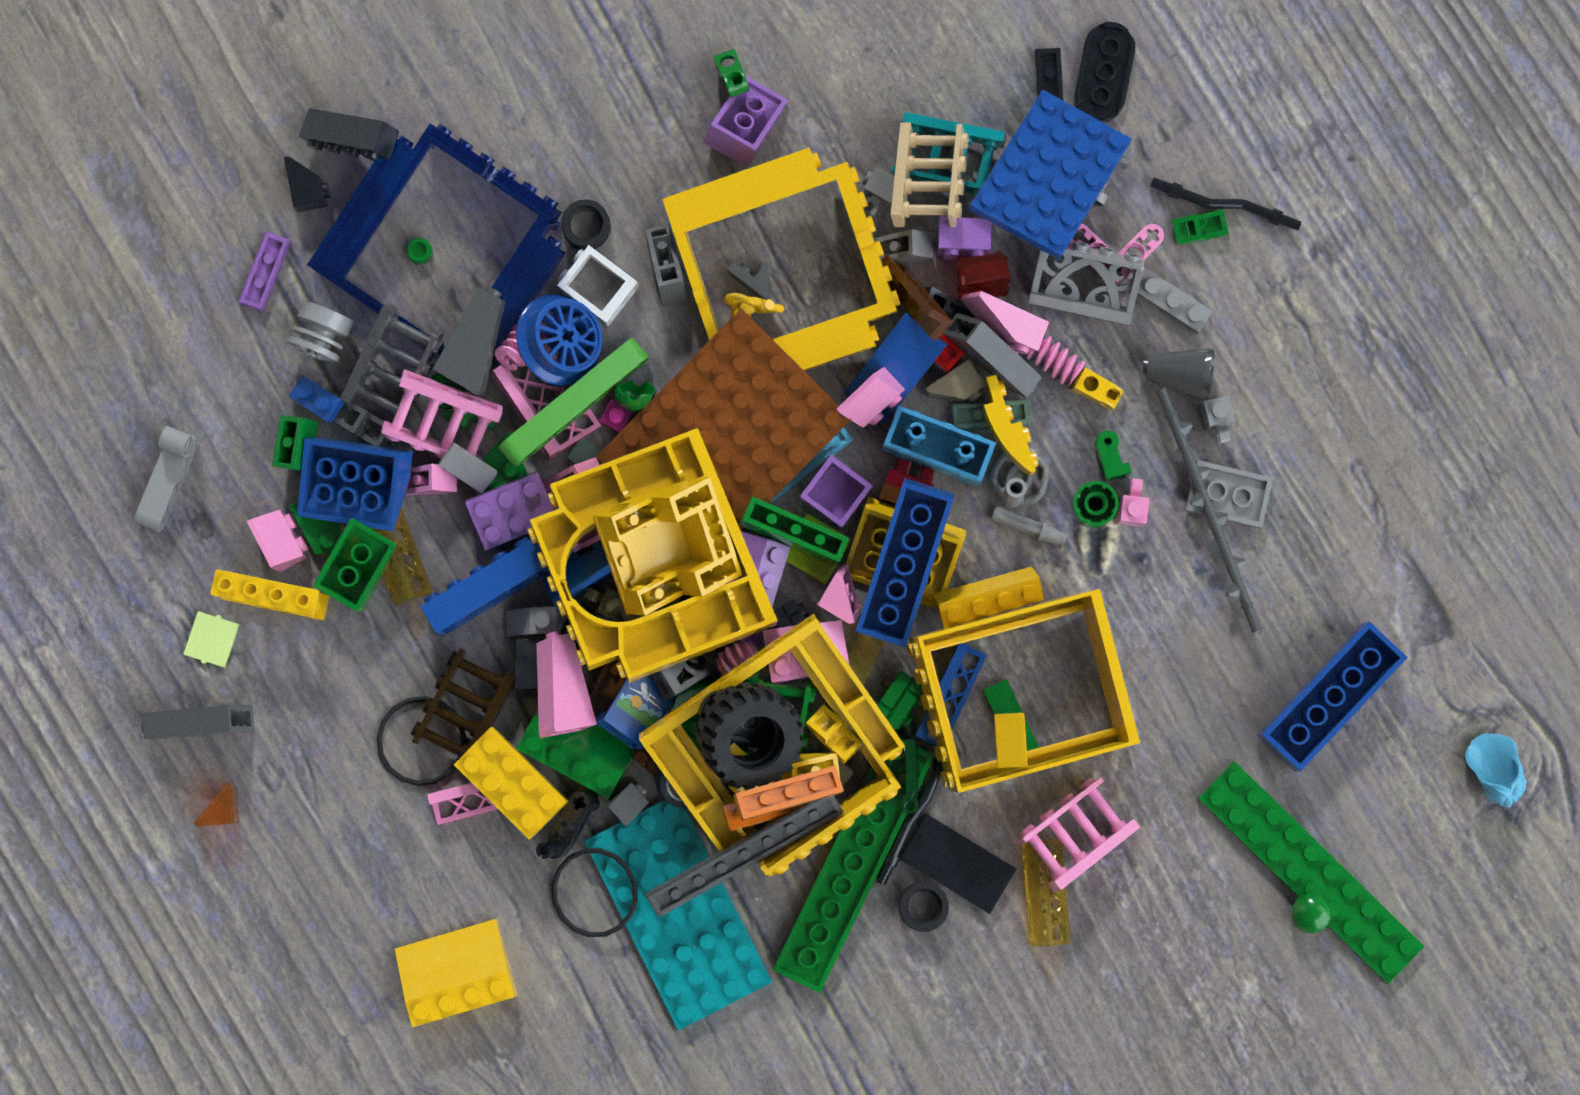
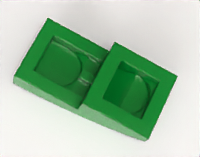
(1200, 227)
(467, 419)

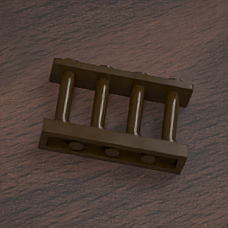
(490, 707)

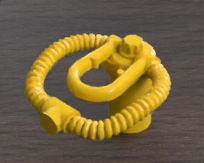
(751, 304)

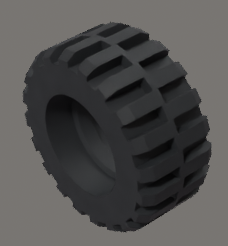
(772, 757)

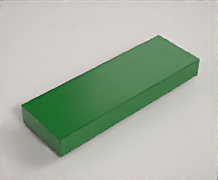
(1004, 701)

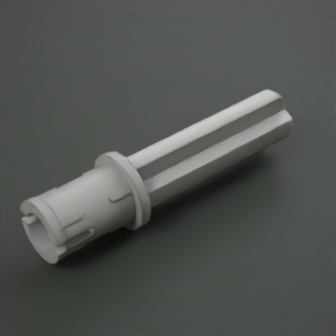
(1029, 526)

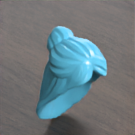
(1497, 768)

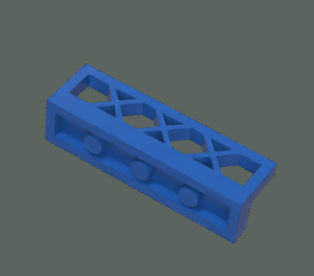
(945, 685)

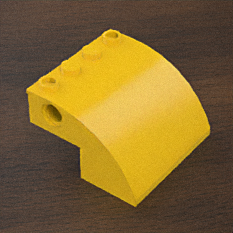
(667, 545)

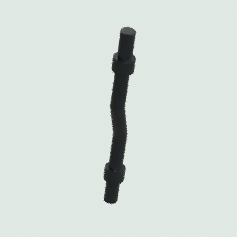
(1274, 216)
(892, 858)

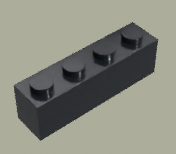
(348, 134)

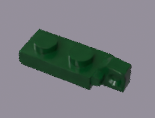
(909, 779)

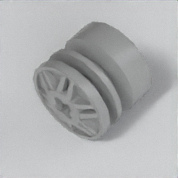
(320, 332)

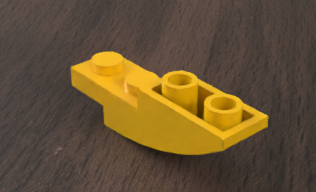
(1011, 437)

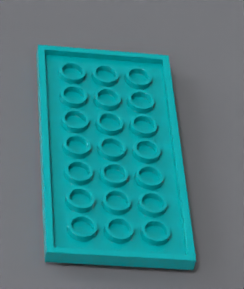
(696, 951)

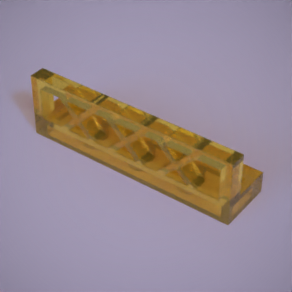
(399, 575)
(1040, 898)

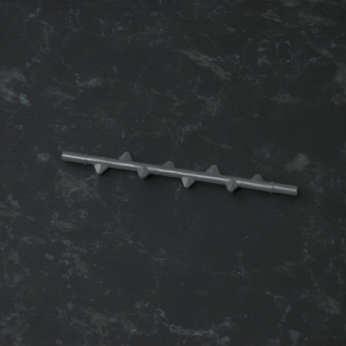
(1215, 519)

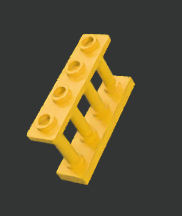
(270, 594)

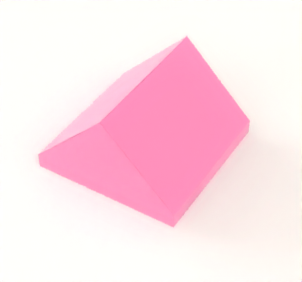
(841, 596)

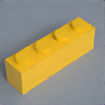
(988, 597)

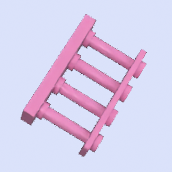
(439, 394)
(1100, 844)

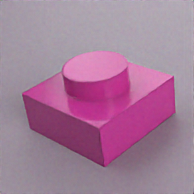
(616, 416)

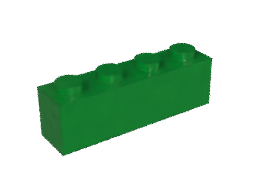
(793, 531)

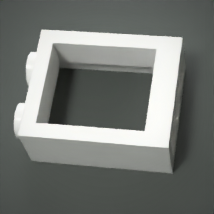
(616, 303)

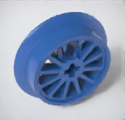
(532, 349)

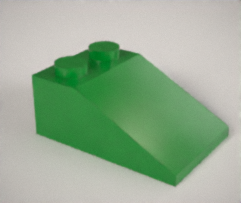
(355, 565)

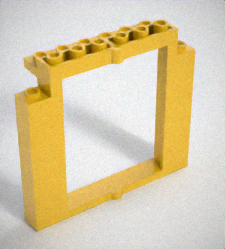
(767, 184)
(847, 698)

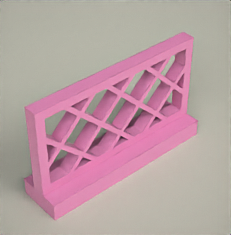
(525, 409)

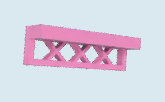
(454, 793)

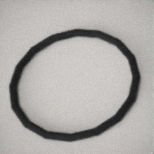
(380, 746)
(630, 875)

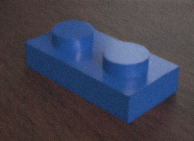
(316, 399)

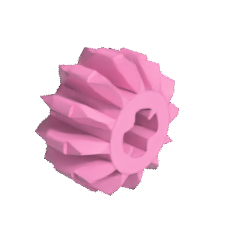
(735, 656)

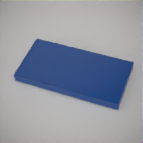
(906, 356)

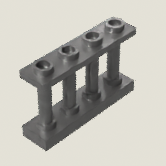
(377, 344)

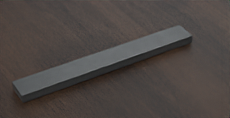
(742, 854)

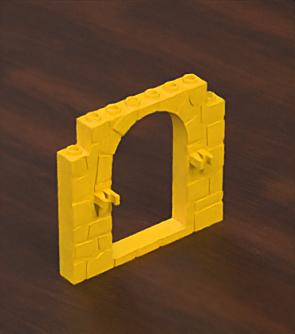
(672, 632)

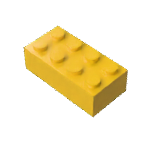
(511, 782)

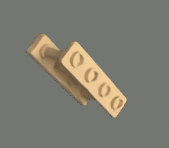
(906, 162)

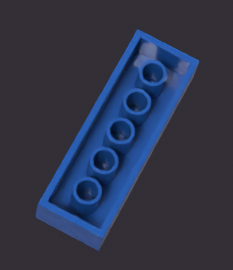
(905, 562)
(484, 587)
(1332, 696)

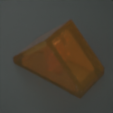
(222, 809)

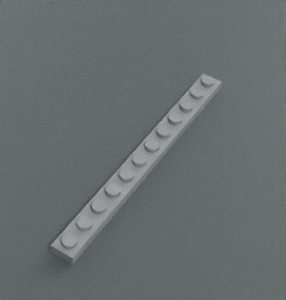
(1151, 287)

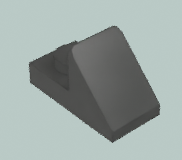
(756, 285)

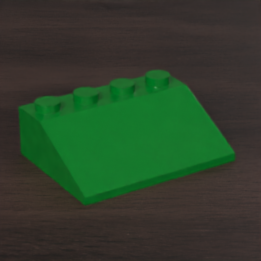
(585, 756)

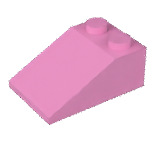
(1013, 325)
(786, 667)

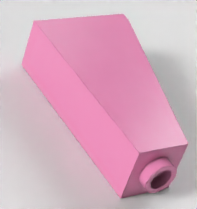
(562, 689)

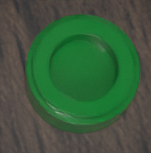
(419, 251)

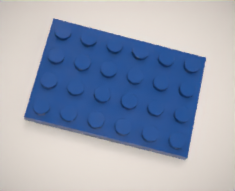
(1050, 174)

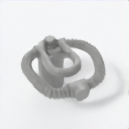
(1015, 488)

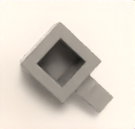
(878, 189)
(1218, 415)

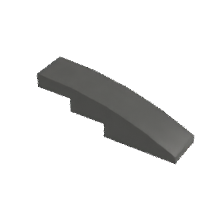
(365, 426)

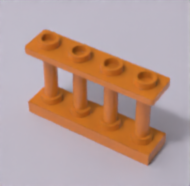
(780, 797)

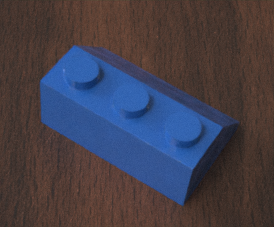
(583, 572)

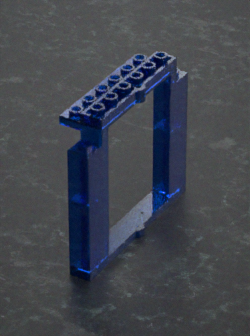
(381, 186)

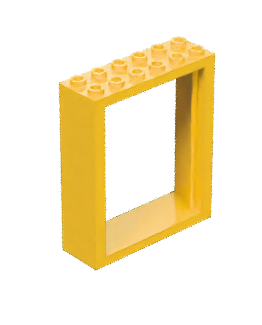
(1121, 735)

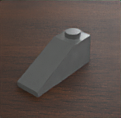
(666, 264)

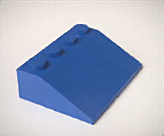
(353, 481)

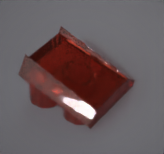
(984, 274)

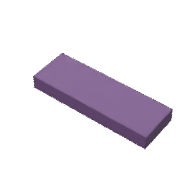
(264, 271)

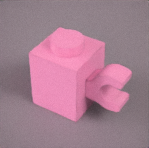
(1133, 507)

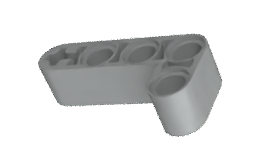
(166, 478)

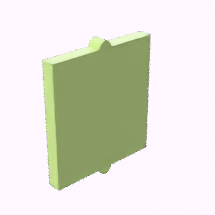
(211, 639)

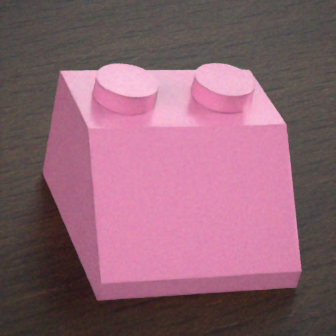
(872, 398)
(278, 540)

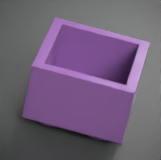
(967, 239)
(836, 492)

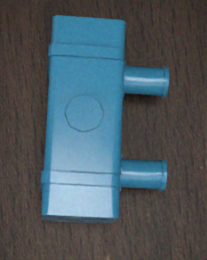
(938, 446)

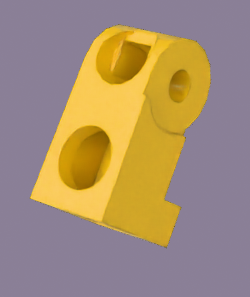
(1097, 389)

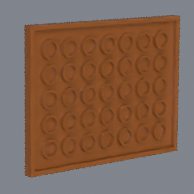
(751, 408)

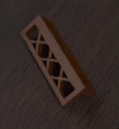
(917, 300)

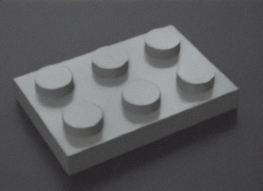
(1234, 492)

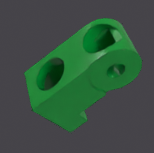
(733, 75)
(1109, 457)

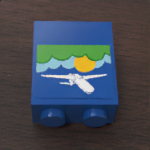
(633, 711)

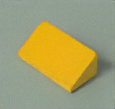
(1010, 740)

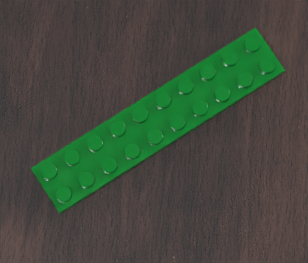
(1310, 869)
(844, 885)

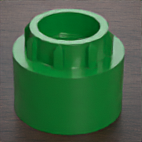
(1107, 498)

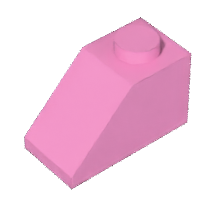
(431, 480)

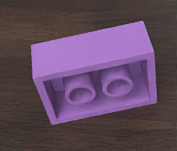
(507, 509)

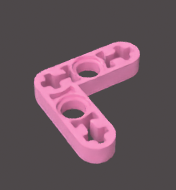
(1142, 235)

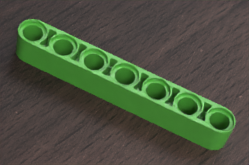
(573, 402)

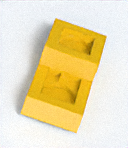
(833, 734)

